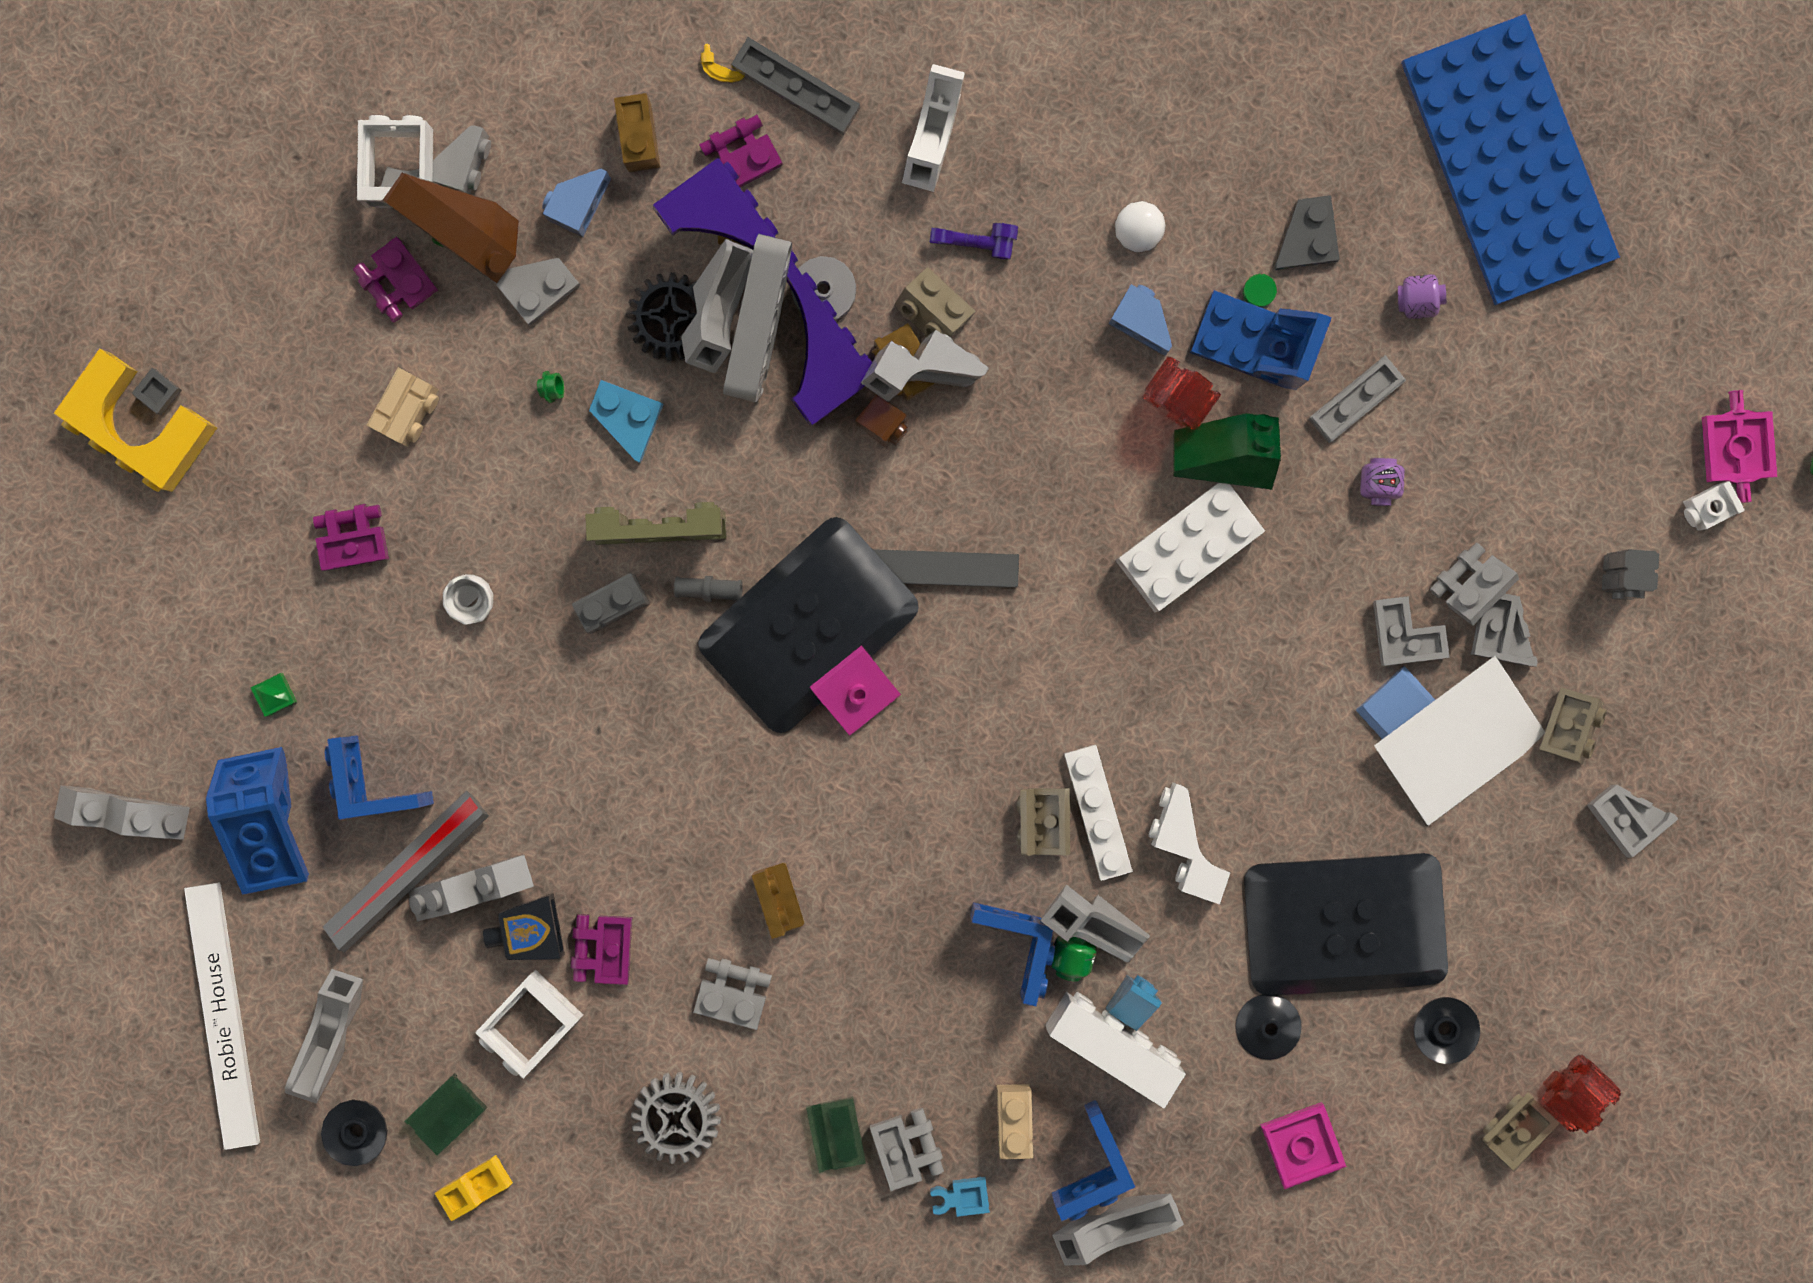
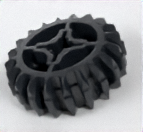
(656, 316)

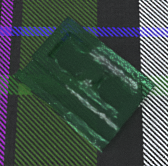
(445, 1114)
(836, 1134)

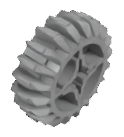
(687, 1128)

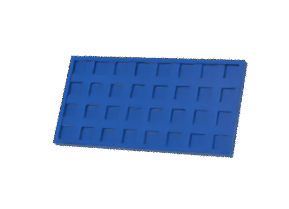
(1510, 159)

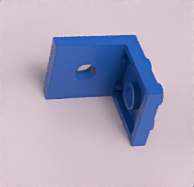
(349, 785)
(1041, 948)
(1100, 1186)

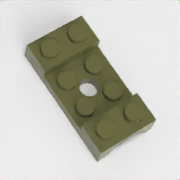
(612, 527)

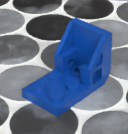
(1260, 342)
(250, 816)

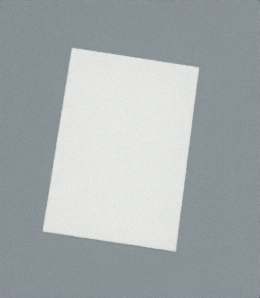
(1460, 740)

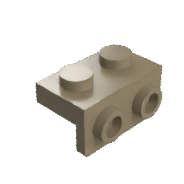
(933, 305)
(1044, 821)
(1519, 1130)

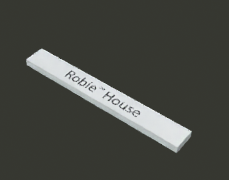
(222, 1016)

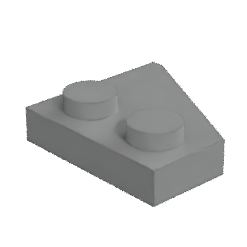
(537, 287)
(1504, 633)
(1629, 819)

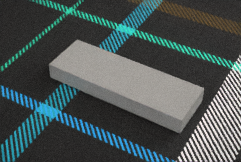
(1357, 399)

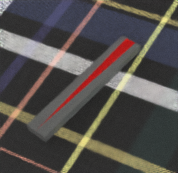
(405, 871)

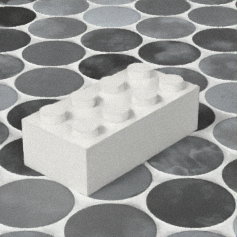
(1190, 545)
(1114, 1049)

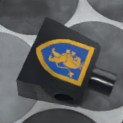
(528, 931)

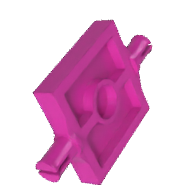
(1739, 446)

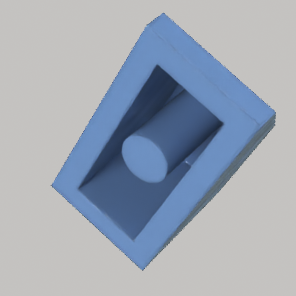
(576, 201)
(1143, 319)

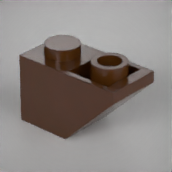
(883, 422)

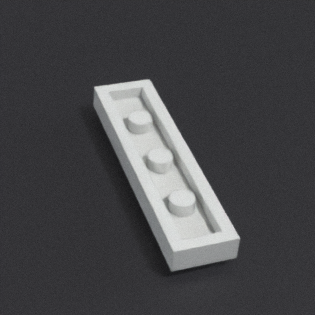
(1098, 812)

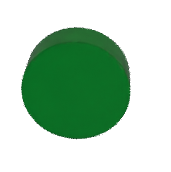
(1259, 290)

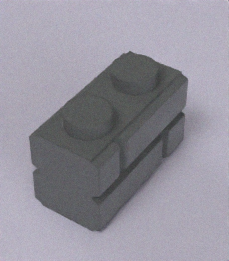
(1630, 573)
(610, 603)

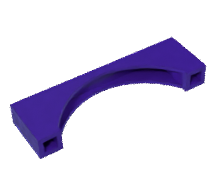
(717, 205)

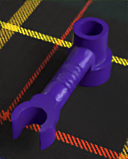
(1000, 241)

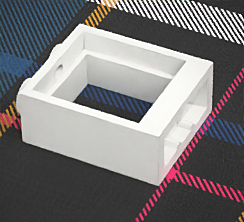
(384, 127)
(552, 1000)

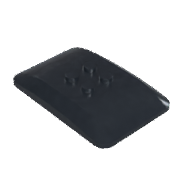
(806, 621)
(1346, 924)

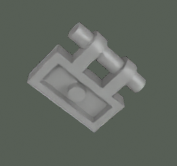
(1480, 590)
(730, 1003)
(897, 1153)

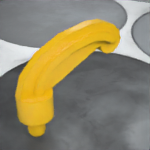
(717, 71)

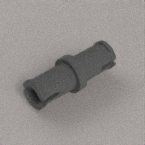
(708, 588)

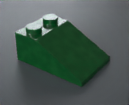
(1230, 451)

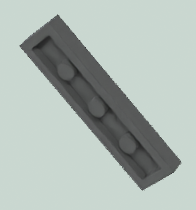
(795, 86)

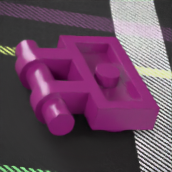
(749, 161)
(404, 274)
(354, 547)
(612, 949)

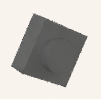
(156, 391)

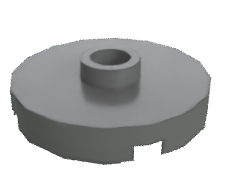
(838, 277)

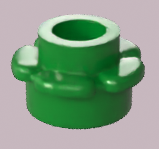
(550, 386)

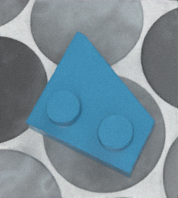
(626, 417)

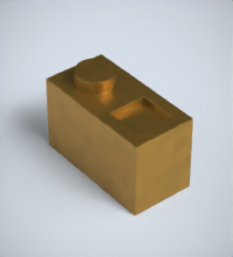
(637, 132)

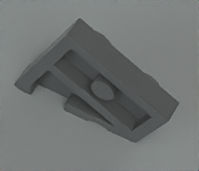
(1310, 235)

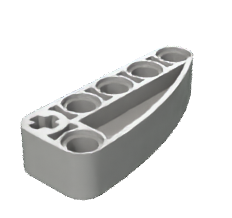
(758, 318)

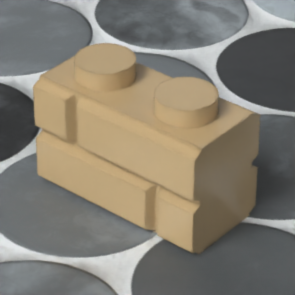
(404, 407)
(1014, 1121)

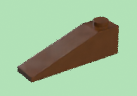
(464, 224)

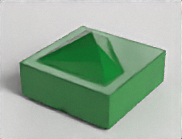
(273, 694)

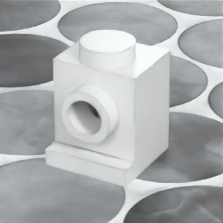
(1724, 499)

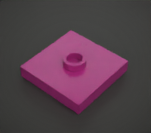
(855, 690)
(1303, 1145)

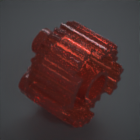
(1181, 393)
(1579, 1095)

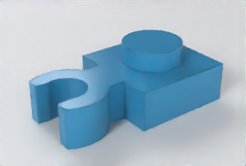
(968, 1197)

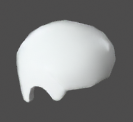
(1140, 226)
(461, 593)

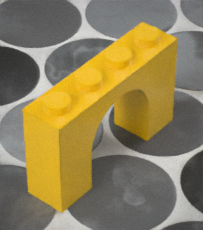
(90, 410)

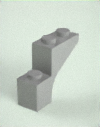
(455, 165)
(716, 298)
(935, 361)
(120, 813)
(470, 888)
(1095, 922)
(326, 1037)
(1122, 1224)

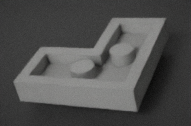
(1402, 643)

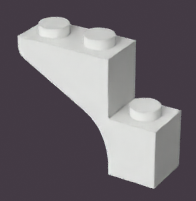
(1177, 835)

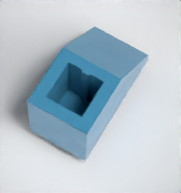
(1134, 1002)

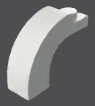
(933, 128)

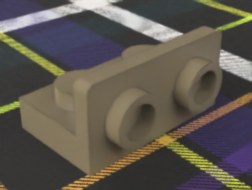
(1573, 726)

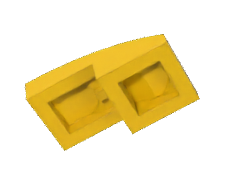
(473, 1188)

